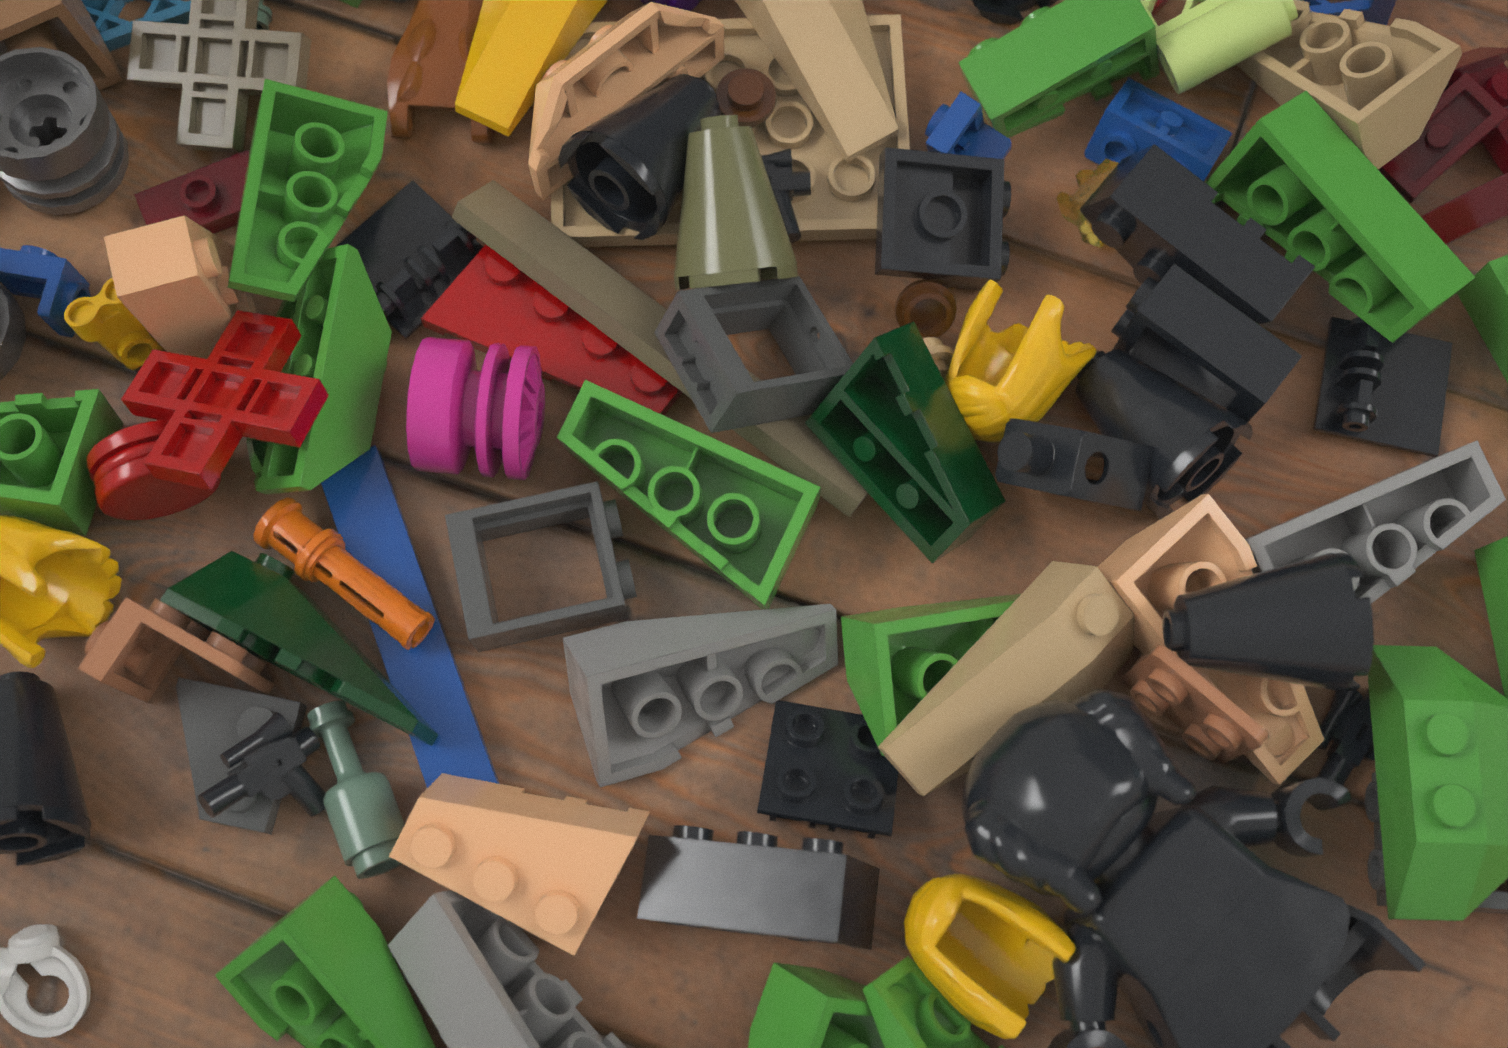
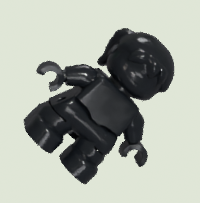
(1169, 898)

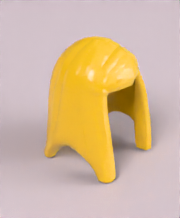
(1011, 370)
(51, 586)
(984, 949)

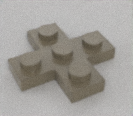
(217, 66)

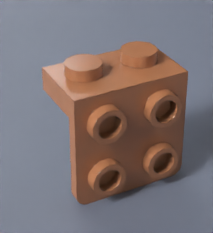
(143, 644)
(1209, 719)

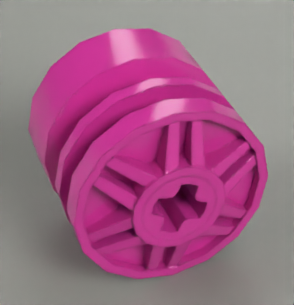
(465, 407)

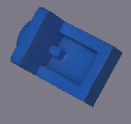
(962, 131)
(43, 276)

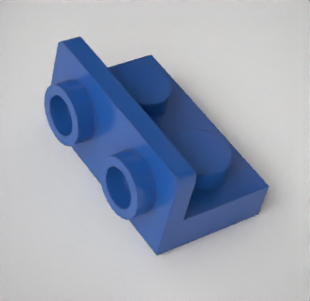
(1146, 118)

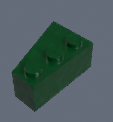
(909, 443)

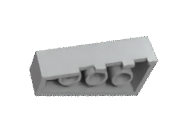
(1390, 522)
(483, 981)

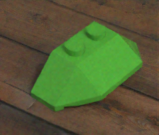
(347, 349)
(1438, 782)

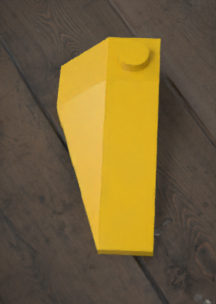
(513, 51)

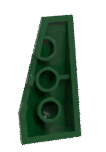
(285, 627)

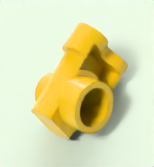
(112, 326)

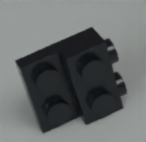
(941, 217)

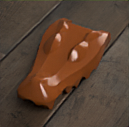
(431, 63)

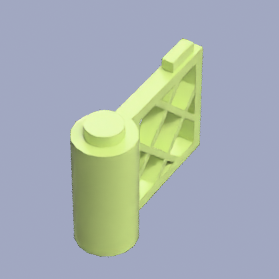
(1217, 36)

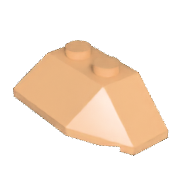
(611, 72)

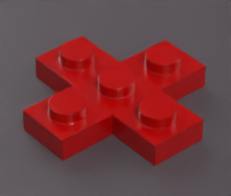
(224, 399)

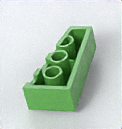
(704, 493)

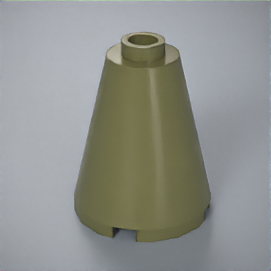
(729, 212)

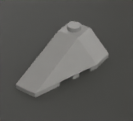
(670, 680)

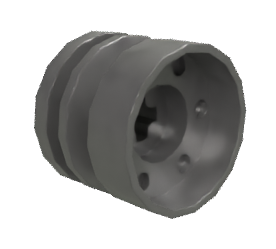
(56, 133)

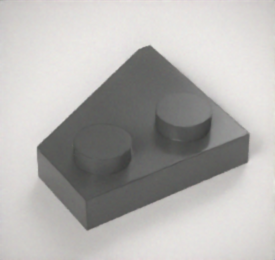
(214, 722)

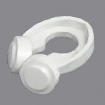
(41, 949)

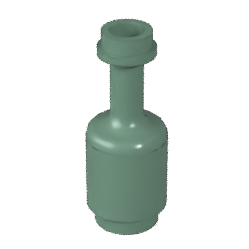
(361, 803)

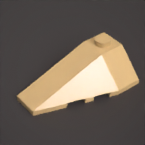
(832, 65)
(1364, 74)
(1049, 645)

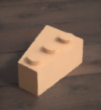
(176, 283)
(520, 852)

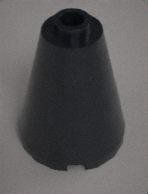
(635, 158)
(1144, 406)
(1279, 625)
(39, 785)

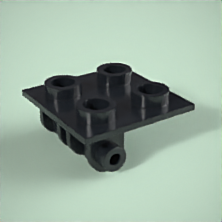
(411, 254)
(1383, 388)
(827, 771)

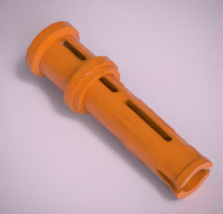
(323, 558)

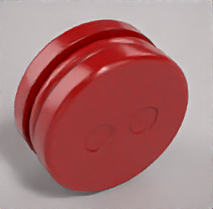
(125, 484)

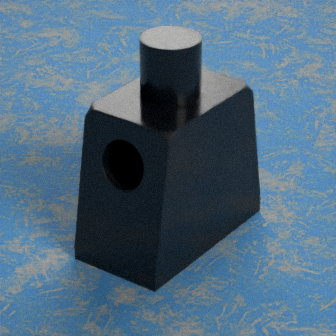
(1055, 462)

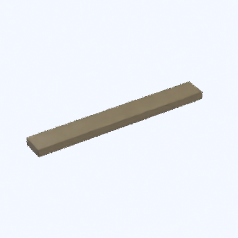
(631, 320)

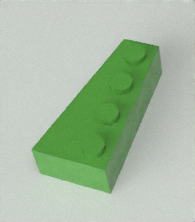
(1341, 215)
(46, 456)

